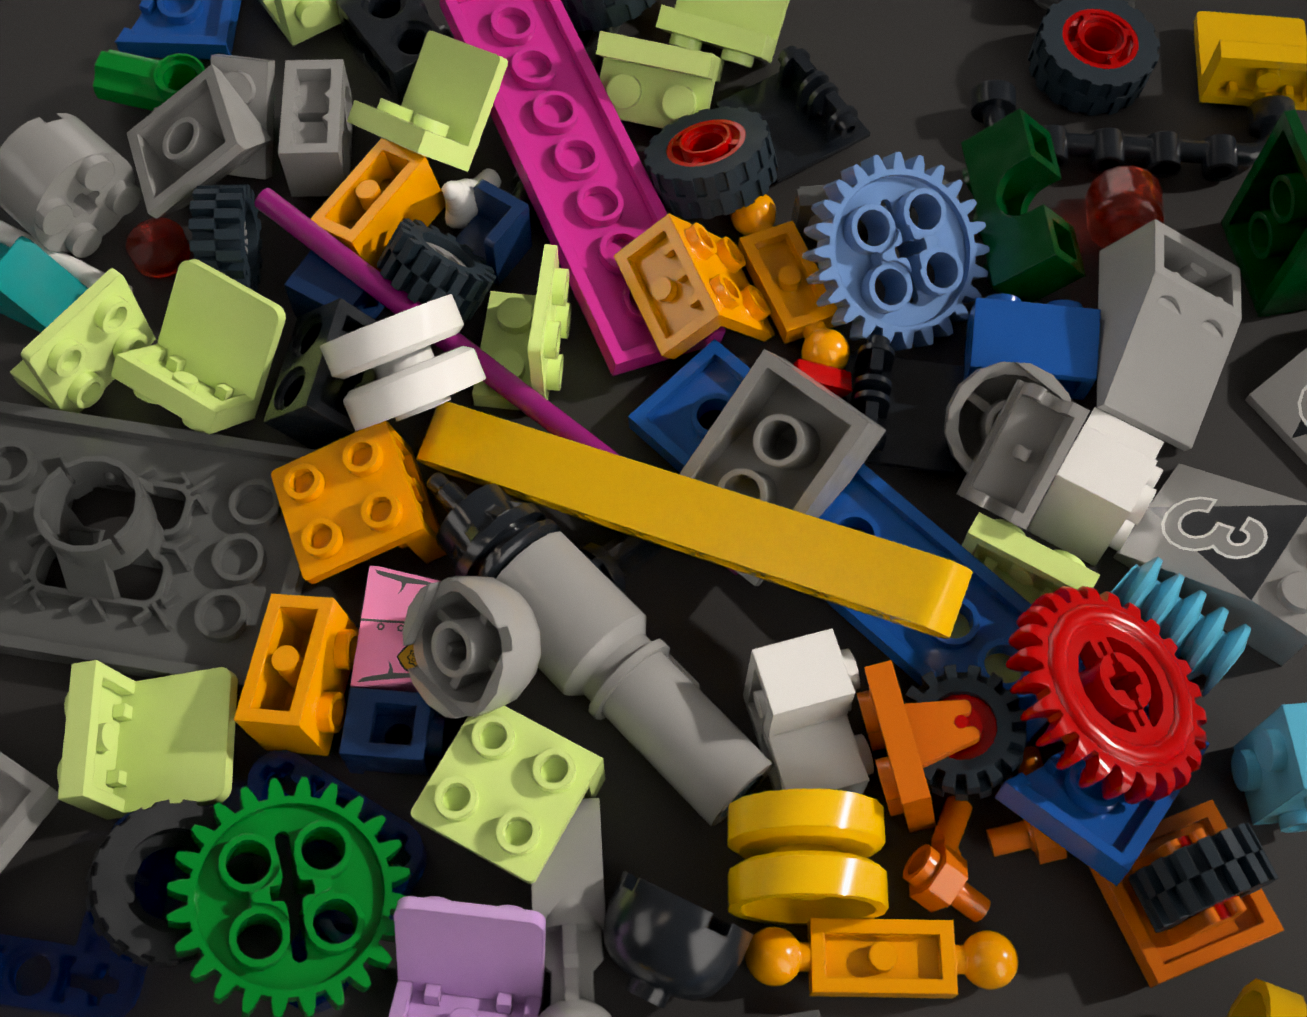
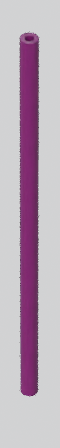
(378, 287)

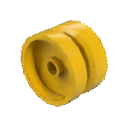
(806, 856)

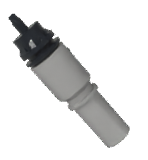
(599, 642)

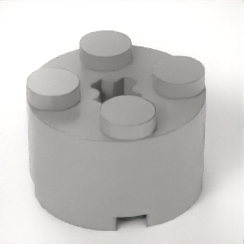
(65, 184)

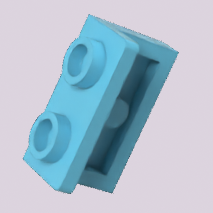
(1273, 769)

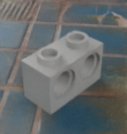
(314, 126)

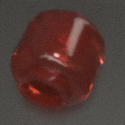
(1121, 203)

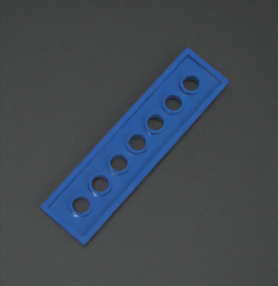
(990, 605)

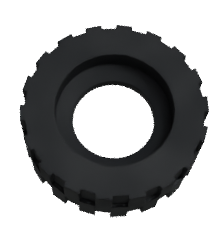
(113, 875)

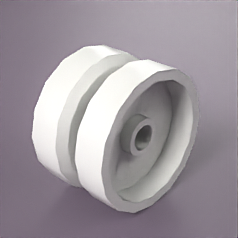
(404, 363)

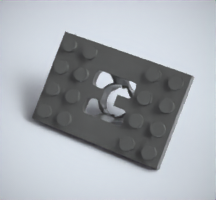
(214, 562)

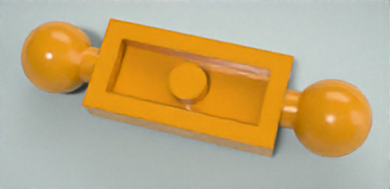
(780, 274)
(882, 958)

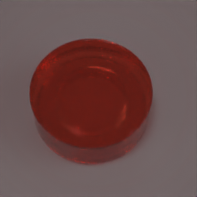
(157, 247)

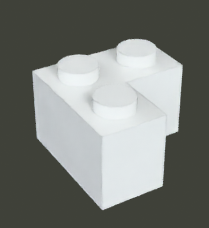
(1099, 488)
(799, 714)

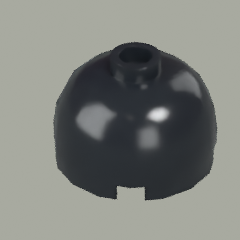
(669, 943)

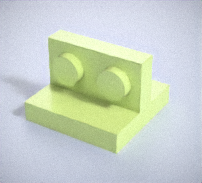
(656, 80)

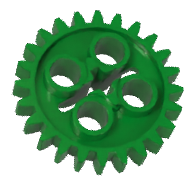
(225, 908)

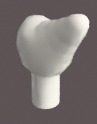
(461, 200)

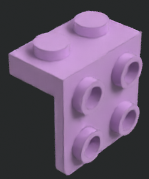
(467, 959)

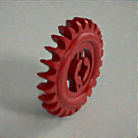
(1102, 706)

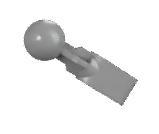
(574, 909)

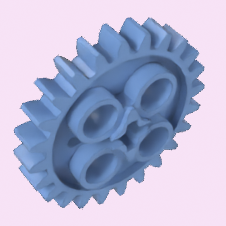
(941, 238)

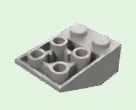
(1164, 330)

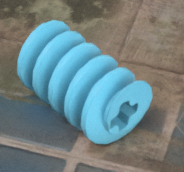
(1197, 636)

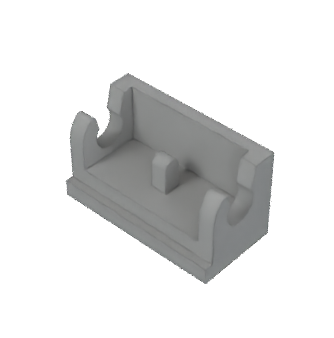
(1022, 453)

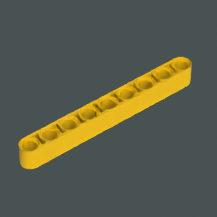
(700, 519)

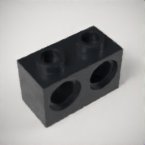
(388, 38)
(306, 396)

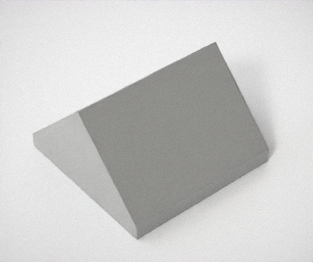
(193, 141)

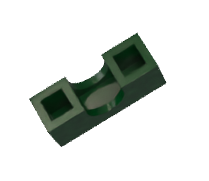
(1004, 172)

